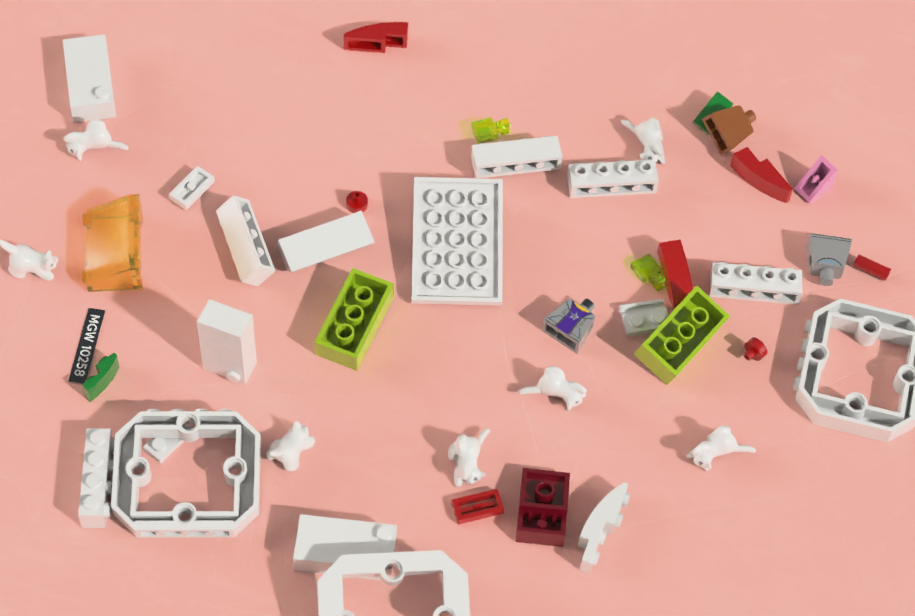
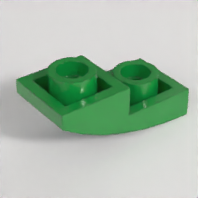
(716, 103)
(106, 371)

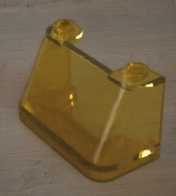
(114, 245)

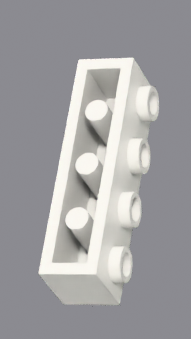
(516, 157)
(612, 178)
(245, 241)
(755, 283)
(96, 478)

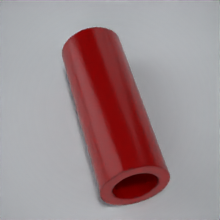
(872, 267)

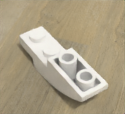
(600, 522)

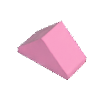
(817, 180)

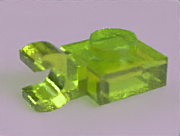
(487, 130)
(648, 269)

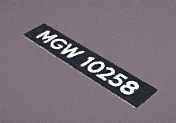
(86, 345)

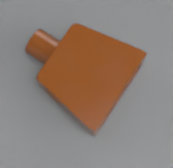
(729, 127)

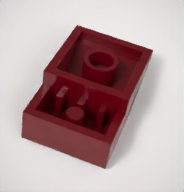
(543, 507)

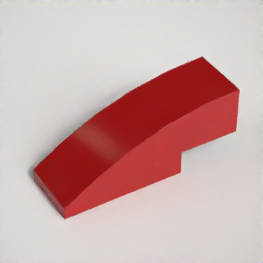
(377, 37)
(761, 175)
(675, 271)

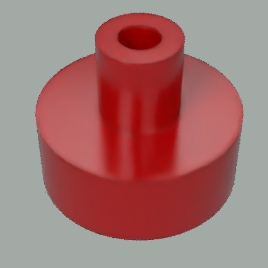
(356, 201)
(755, 349)

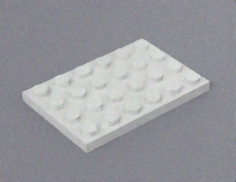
(457, 241)

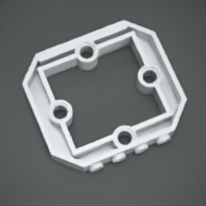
(836, 412)
(171, 424)
(454, 578)

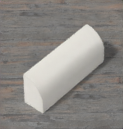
(325, 242)

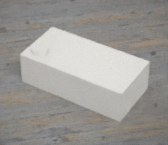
(89, 78)
(227, 341)
(325, 539)

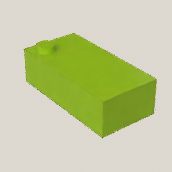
(354, 319)
(681, 335)

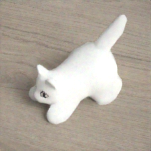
(94, 137)
(650, 137)
(26, 259)
(555, 384)
(718, 443)
(290, 446)
(465, 453)

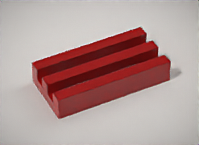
(476, 507)

